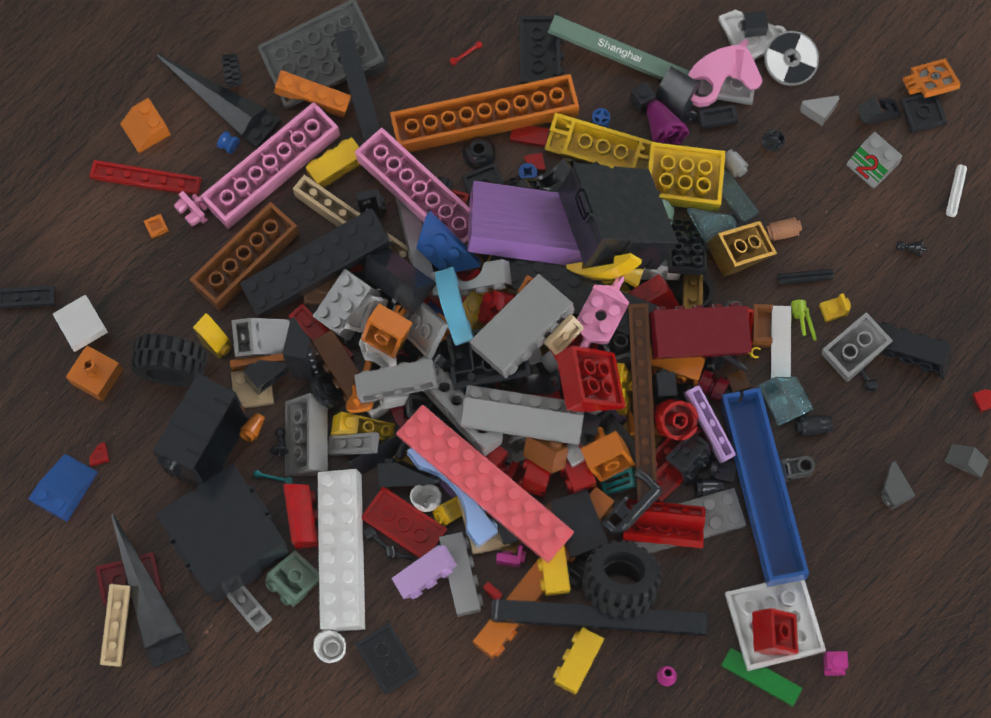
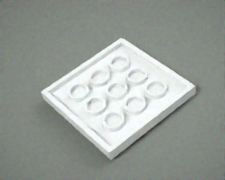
(786, 597)

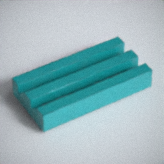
(632, 484)

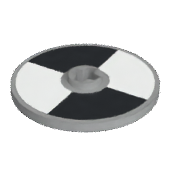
(804, 53)

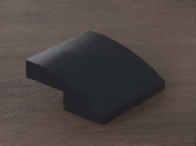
(677, 91)

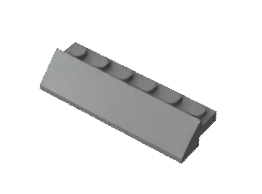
(521, 415)

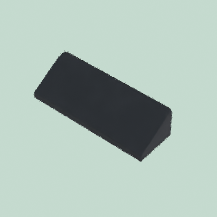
(386, 449)

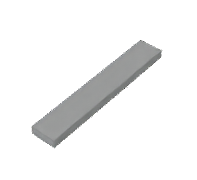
(412, 228)

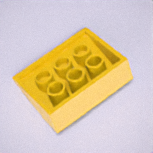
(687, 175)

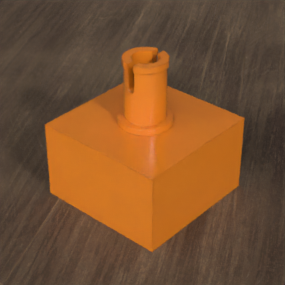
(387, 330)
(94, 373)
(607, 455)

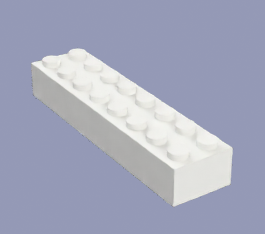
(341, 550)

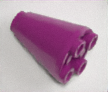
(664, 125)

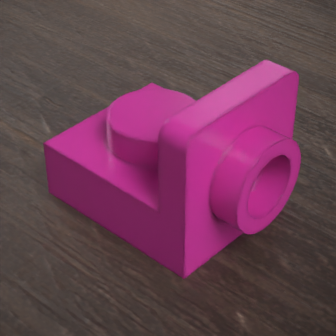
(509, 559)

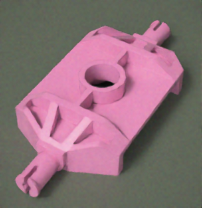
(604, 299)

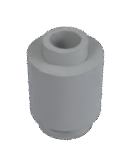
(735, 163)

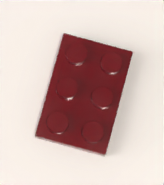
(115, 574)

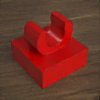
(514, 471)

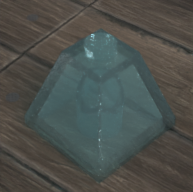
(710, 222)

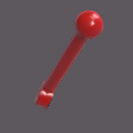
(453, 61)

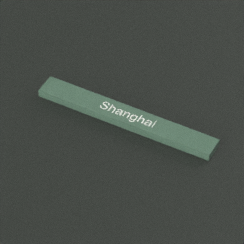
(611, 48)

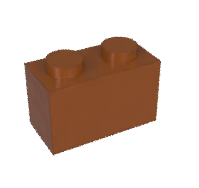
(546, 453)

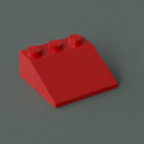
(590, 380)

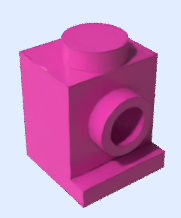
(835, 663)

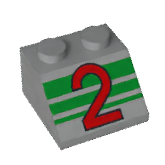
(874, 160)

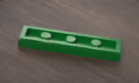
(762, 678)

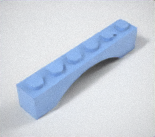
(478, 525)

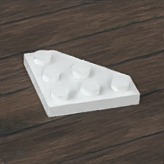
(756, 45)

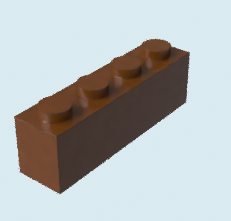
(336, 362)

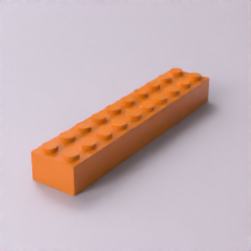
(484, 113)

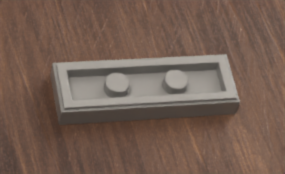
(353, 444)

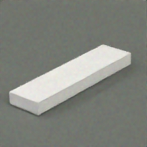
(781, 342)

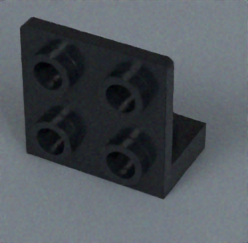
(690, 458)

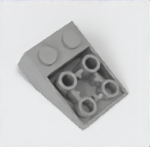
(259, 336)

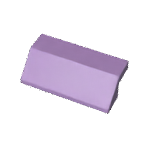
(709, 424)

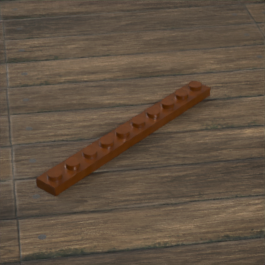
(642, 394)

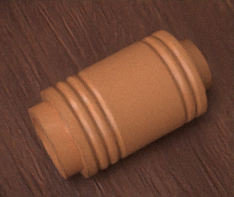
(783, 229)

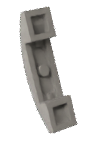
(250, 608)

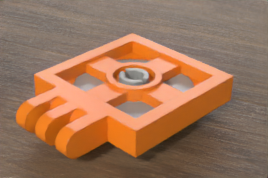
(932, 79)

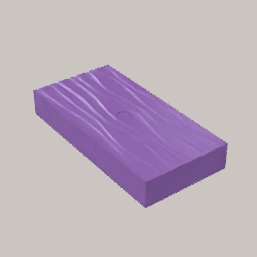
(520, 224)

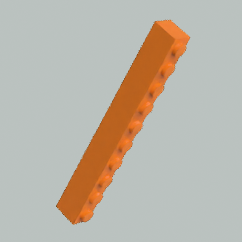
(495, 634)

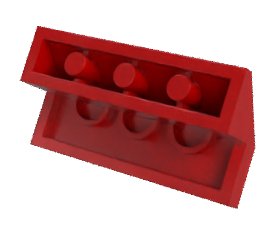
(668, 476)
(668, 525)

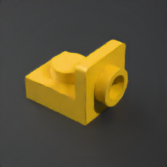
(835, 308)
(447, 512)

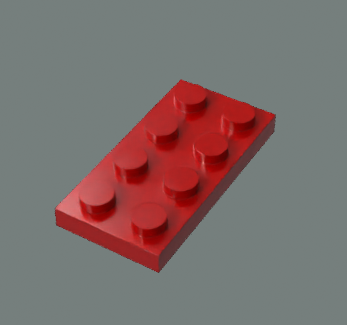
(403, 523)

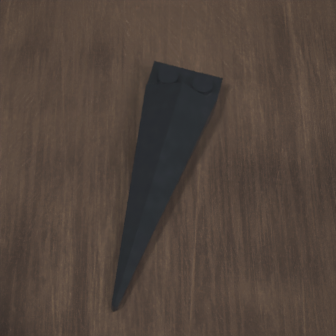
(244, 116)
(159, 628)

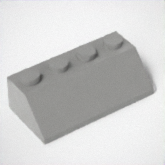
(306, 437)

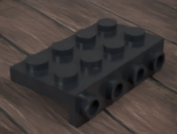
(539, 49)

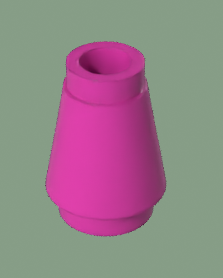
(663, 679)

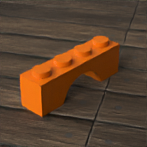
(299, 88)

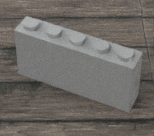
(522, 326)

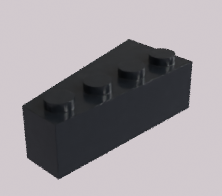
(917, 349)

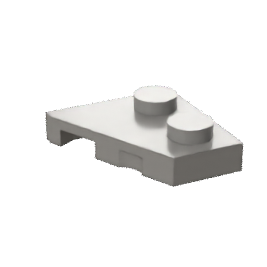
(358, 318)

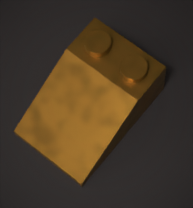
(741, 248)

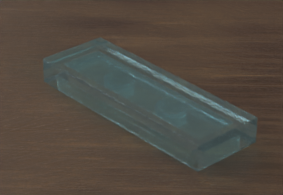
(737, 198)

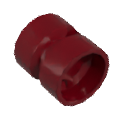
(713, 386)

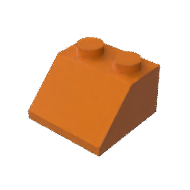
(144, 126)

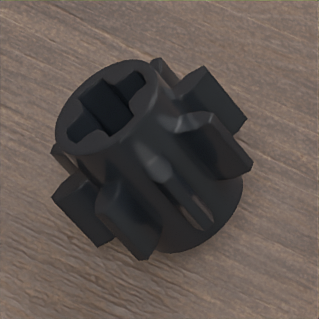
(773, 140)

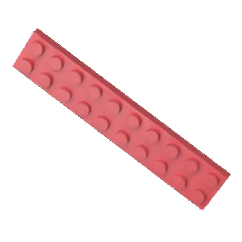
(485, 483)

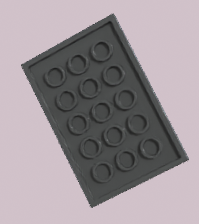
(312, 49)

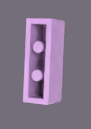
(424, 572)

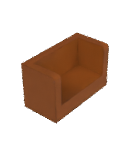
(762, 326)

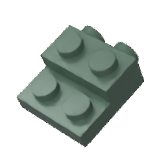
(292, 579)

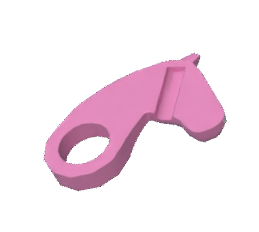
(718, 65)

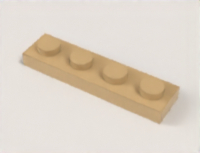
(115, 625)

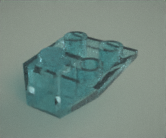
(785, 398)

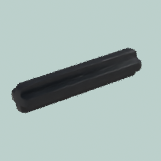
(805, 276)

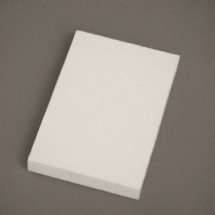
(80, 323)

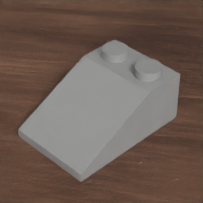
(856, 347)

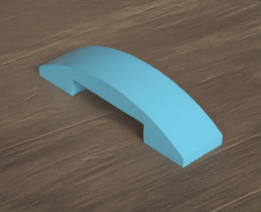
(452, 306)

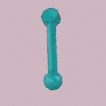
(288, 480)

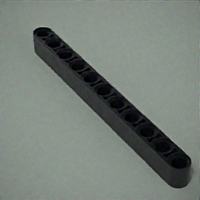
(590, 617)

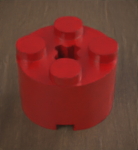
(492, 304)
(678, 411)
(534, 479)

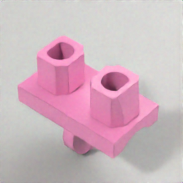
(196, 214)

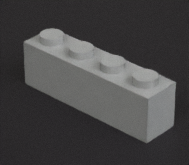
(396, 380)
(462, 580)

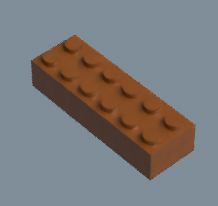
(244, 256)

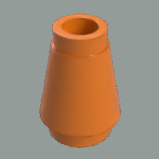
(252, 427)

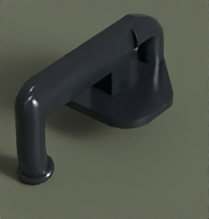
(628, 516)

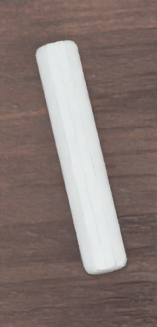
(956, 190)

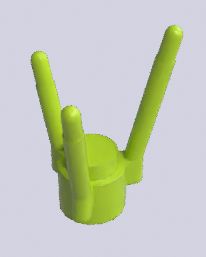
(799, 310)

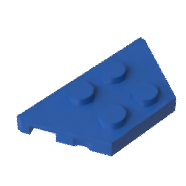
(444, 247)

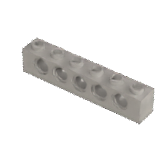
(483, 442)

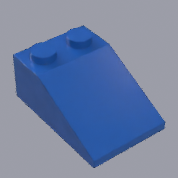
(63, 487)

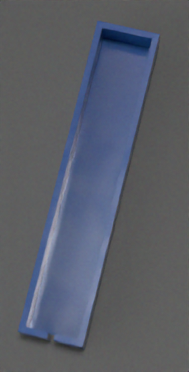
(764, 488)

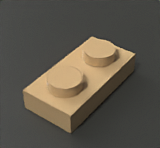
(563, 334)

